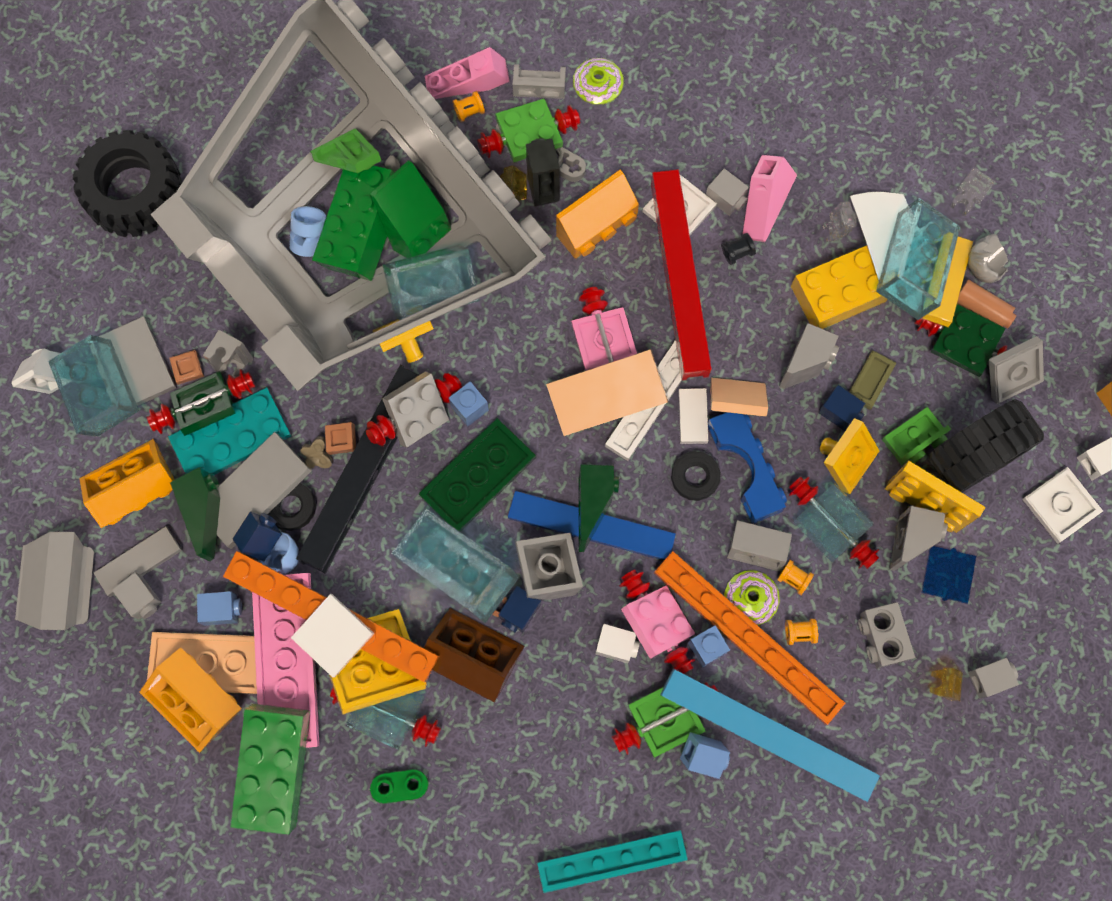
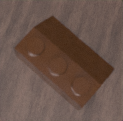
(473, 654)

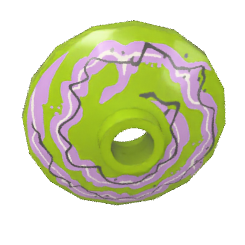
(598, 90)
(753, 581)

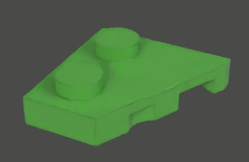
(347, 152)

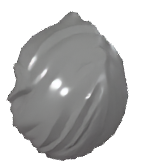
(988, 259)

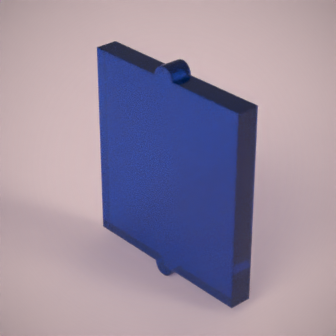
(949, 574)

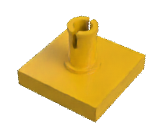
(406, 340)
(850, 455)

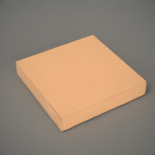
(738, 397)

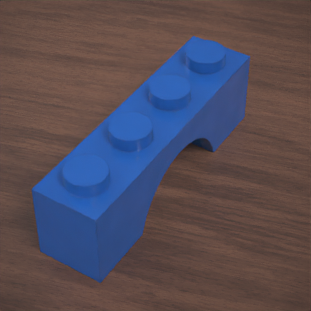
(733, 434)

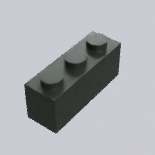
(543, 171)

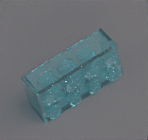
(918, 259)
(455, 565)

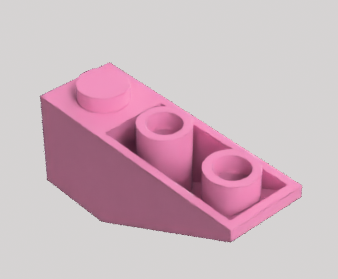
(474, 73)
(767, 195)

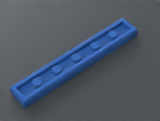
(610, 532)

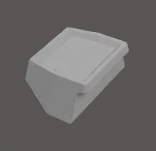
(55, 582)

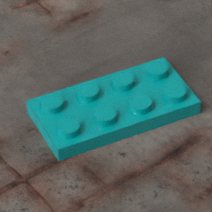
(232, 438)

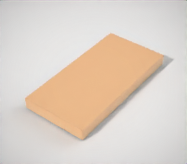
(607, 392)
(224, 657)

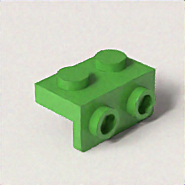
(915, 436)

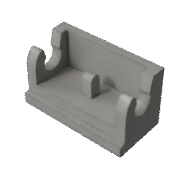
(539, 83)
(227, 350)
(759, 546)

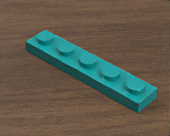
(612, 861)

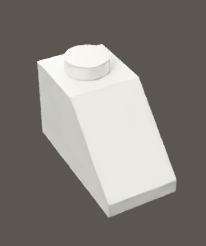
(36, 373)

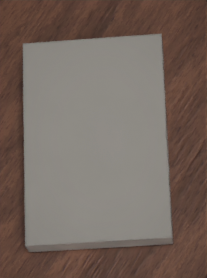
(141, 360)

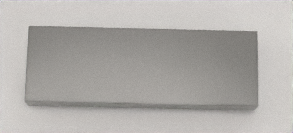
(139, 559)

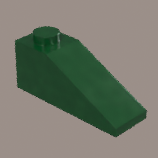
(595, 496)
(199, 507)

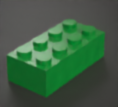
(353, 230)
(270, 769)

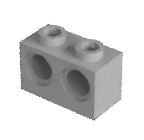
(894, 634)

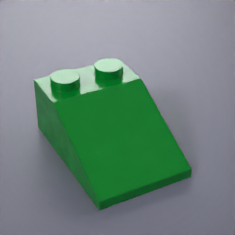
(410, 212)

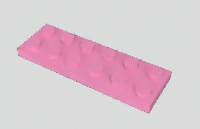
(282, 667)

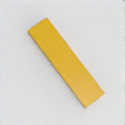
(944, 314)

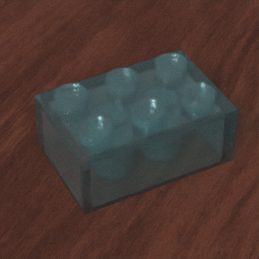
(428, 279)
(93, 386)

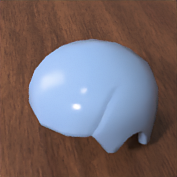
(283, 555)

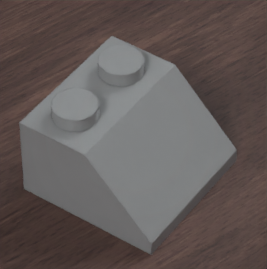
(813, 353)
(916, 533)
(549, 567)

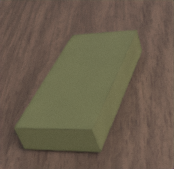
(872, 378)

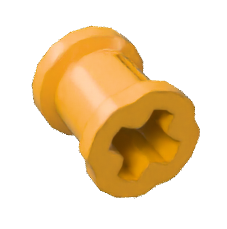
(464, 113)
(795, 577)
(801, 631)

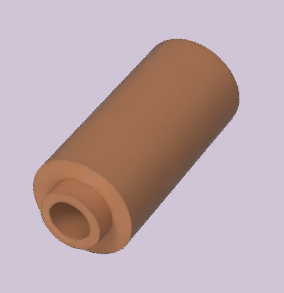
(986, 304)

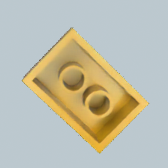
(838, 288)

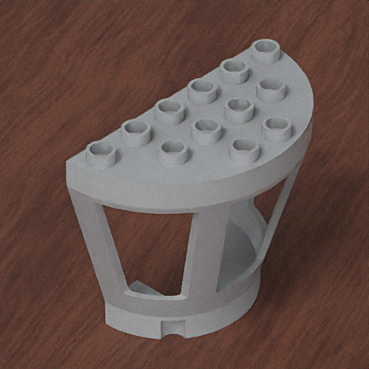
(242, 243)

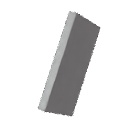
(258, 485)

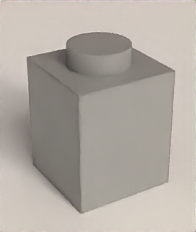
(728, 192)
(137, 596)
(994, 678)

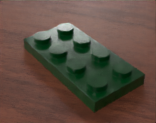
(477, 475)

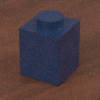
(842, 408)
(257, 535)
(518, 611)

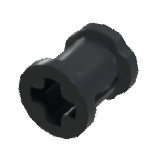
(738, 248)

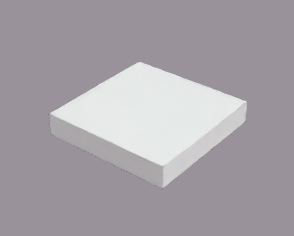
(696, 204)
(1062, 505)
(332, 635)

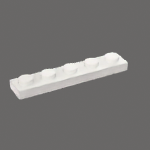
(635, 426)

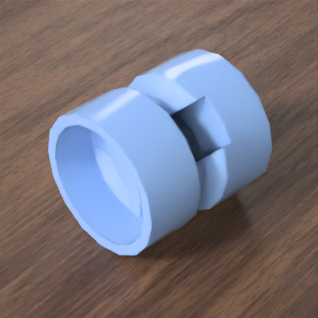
(306, 230)

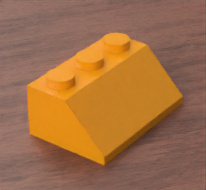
(597, 215)
(126, 484)
(190, 699)

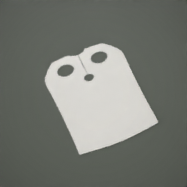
(877, 218)

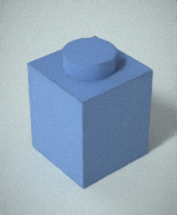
(468, 404)
(218, 608)
(708, 646)
(705, 755)

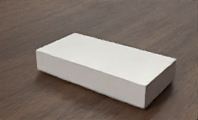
(693, 416)

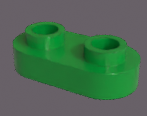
(399, 787)

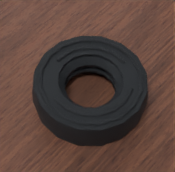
(687, 490)
(304, 515)

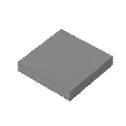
(1016, 370)

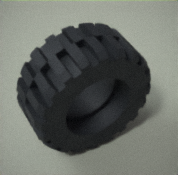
(105, 162)
(986, 446)

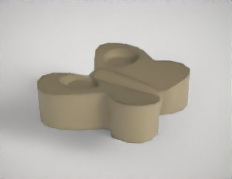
(315, 454)

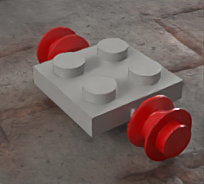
(414, 409)

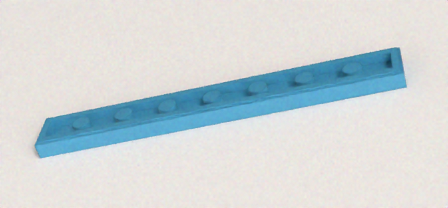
(770, 735)

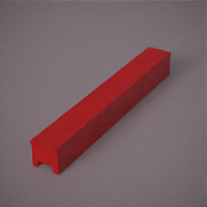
(680, 275)

